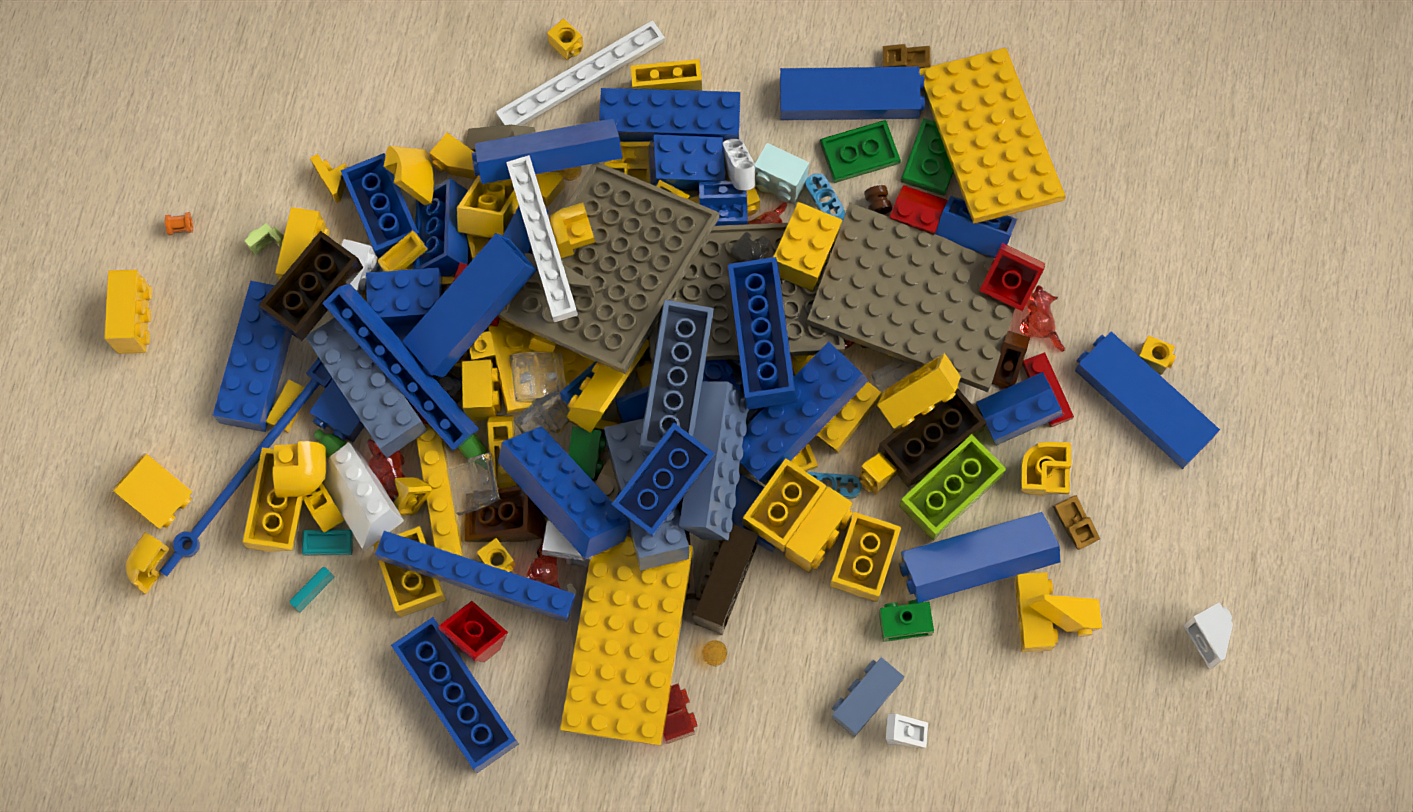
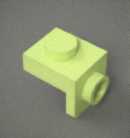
(261, 237)

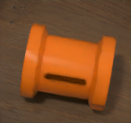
(179, 223)

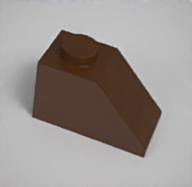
(1011, 359)

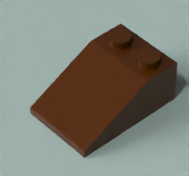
(508, 519)

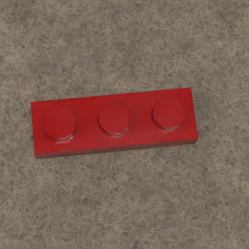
(1041, 364)

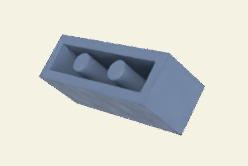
(866, 696)

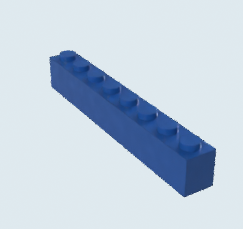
(400, 366)
(475, 576)

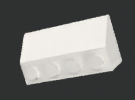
(360, 496)

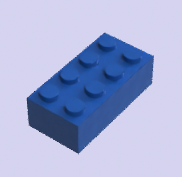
(663, 479)

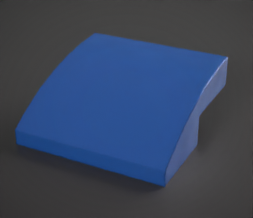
(726, 200)

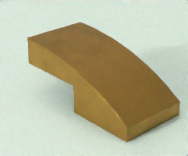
(902, 56)
(1076, 523)

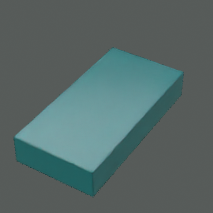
(328, 543)
(311, 589)

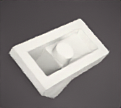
(906, 731)

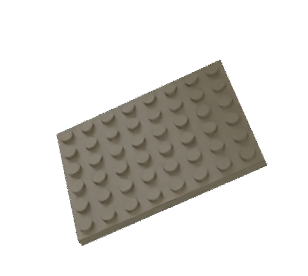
(636, 263)
(709, 286)
(911, 296)

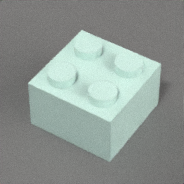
(780, 173)

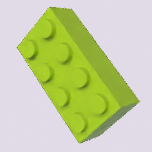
(952, 487)

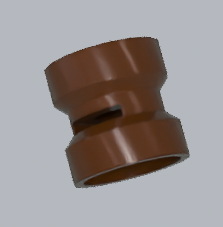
(878, 199)

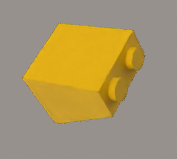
(153, 491)

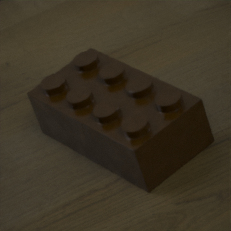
(310, 280)
(931, 437)
(725, 580)

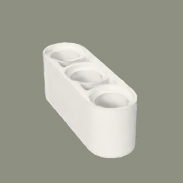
(739, 164)

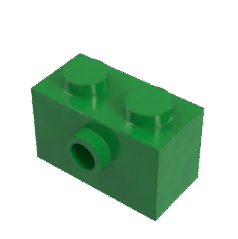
(586, 450)
(906, 620)

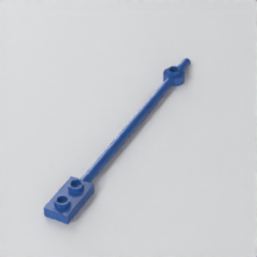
(319, 376)

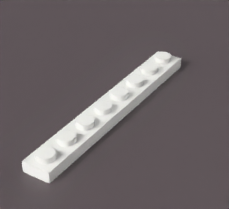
(581, 75)
(542, 239)

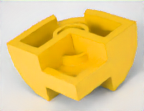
(571, 229)
(298, 468)
(1046, 469)
(143, 561)

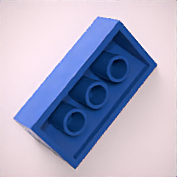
(379, 203)
(439, 230)

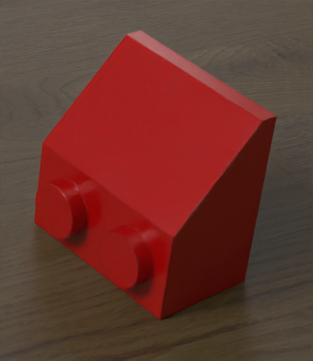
(918, 209)
(1012, 277)
(474, 632)

